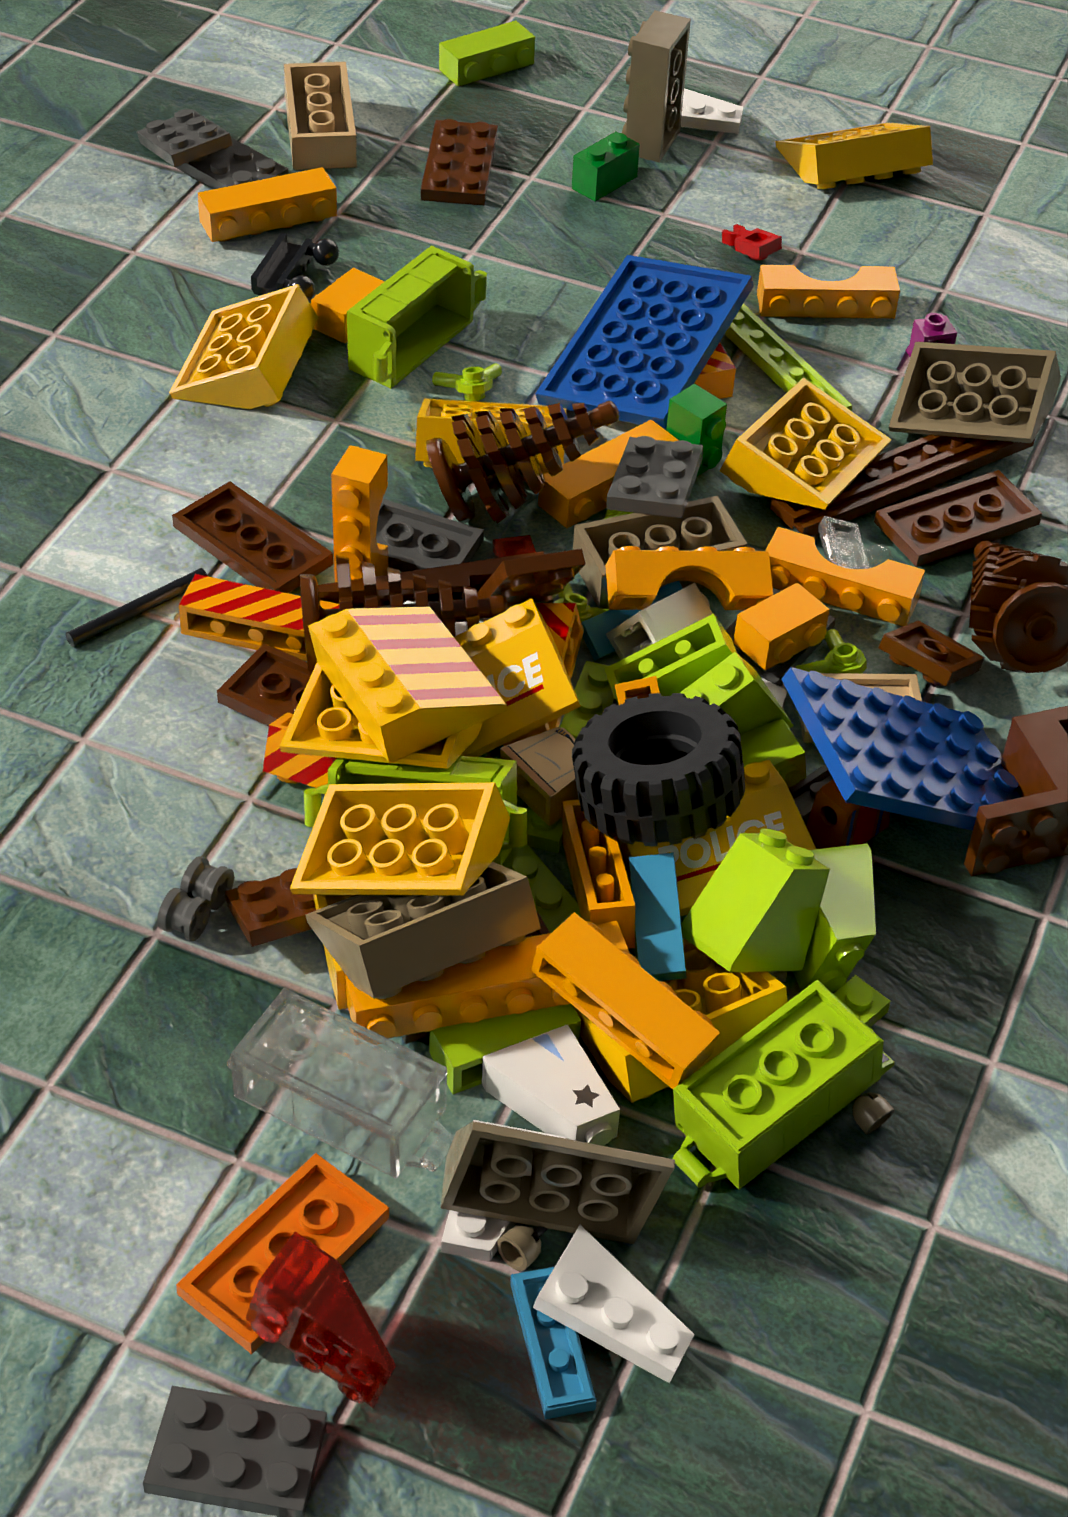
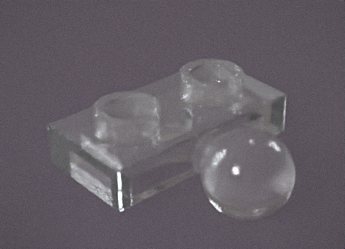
(845, 546)

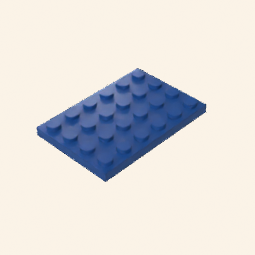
(646, 338)
(901, 750)

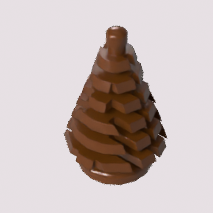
(493, 462)
(1019, 607)
(448, 610)

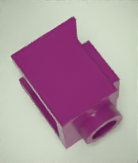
(932, 329)

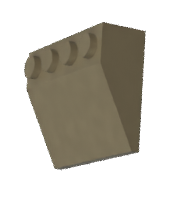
(976, 392)
(410, 938)
(552, 1181)

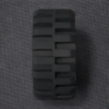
(659, 769)

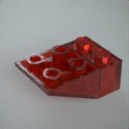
(319, 1317)

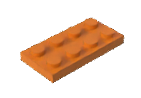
(314, 1203)

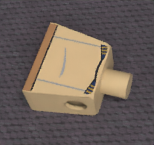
(544, 771)

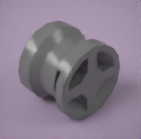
(207, 881)
(183, 914)

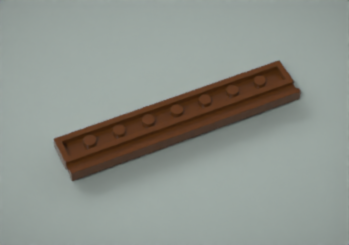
(898, 476)

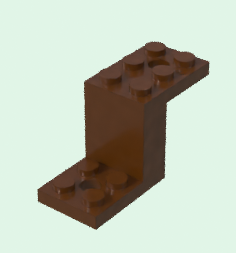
(1037, 822)

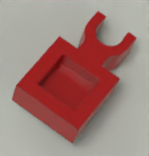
(754, 243)

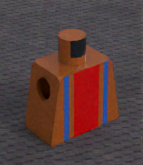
(842, 823)

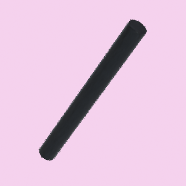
(131, 609)

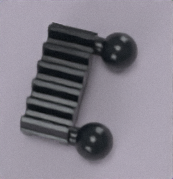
(285, 262)

